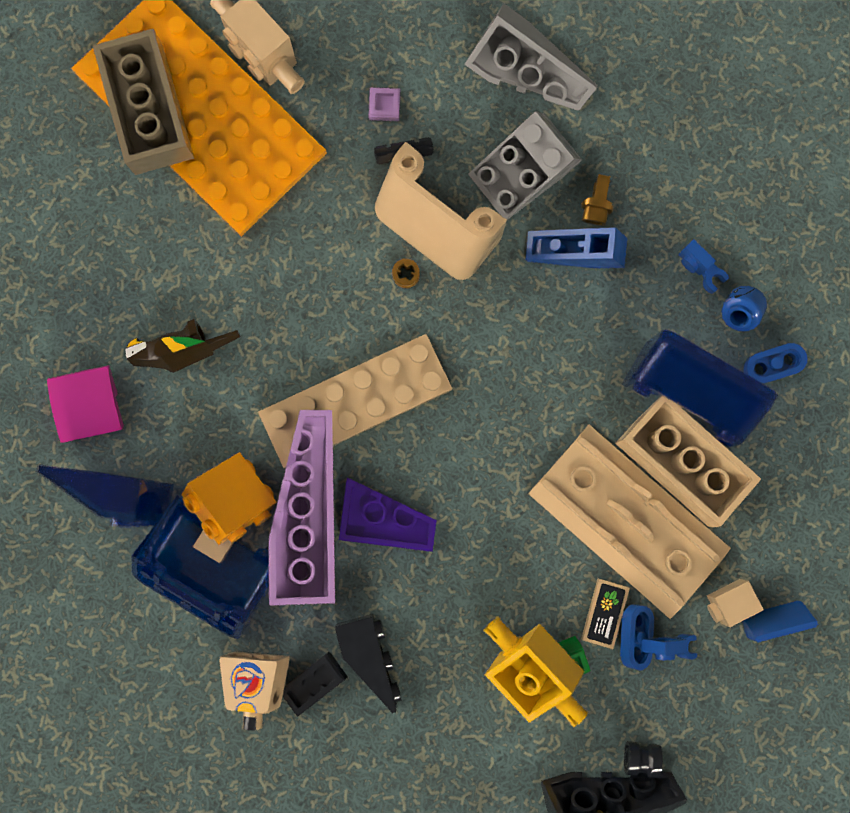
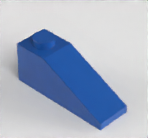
(578, 247)

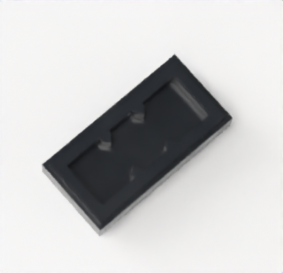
(313, 684)

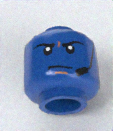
(744, 308)

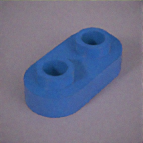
(773, 363)
(636, 625)

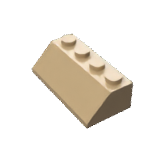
(688, 462)

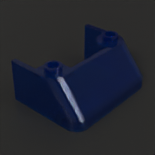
(701, 385)

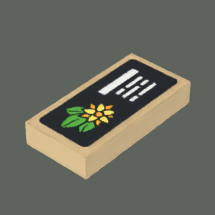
(605, 613)

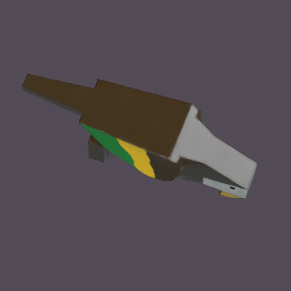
(176, 349)

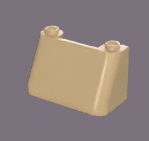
(430, 225)

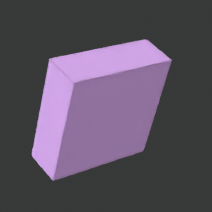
(384, 104)

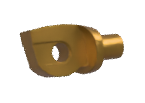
(597, 207)

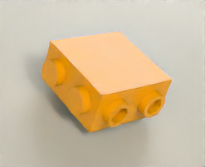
(229, 499)

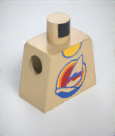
(253, 684)

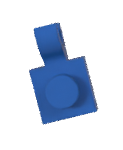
(698, 260)
(667, 647)

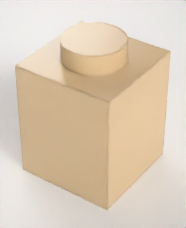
(734, 603)

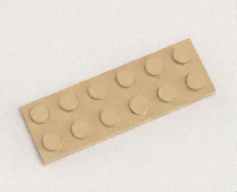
(363, 394)

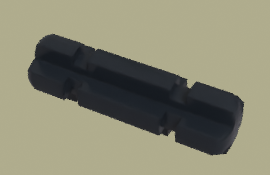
(384, 154)

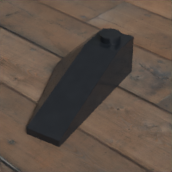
(612, 794)

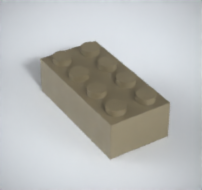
(143, 102)

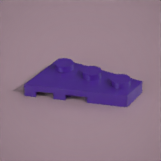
(383, 521)

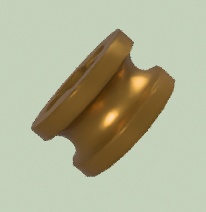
(407, 264)

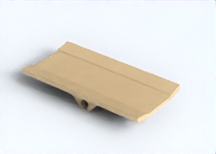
(629, 521)

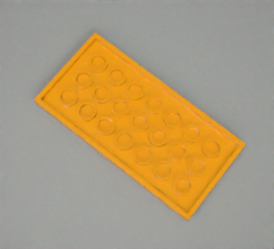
(240, 137)

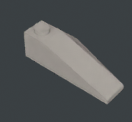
(525, 58)

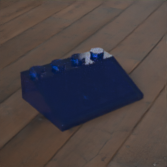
(117, 497)

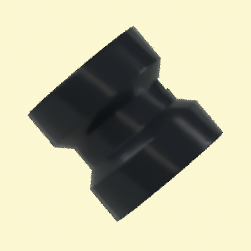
(643, 759)

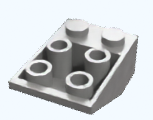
(524, 165)

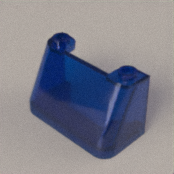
(215, 592)

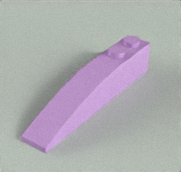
(304, 518)

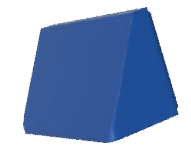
(779, 621)

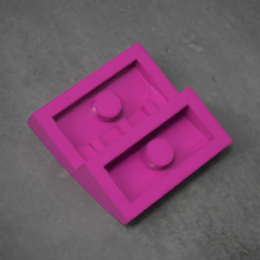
(84, 404)

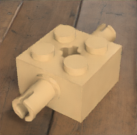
(259, 41)

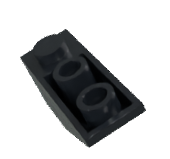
(364, 654)

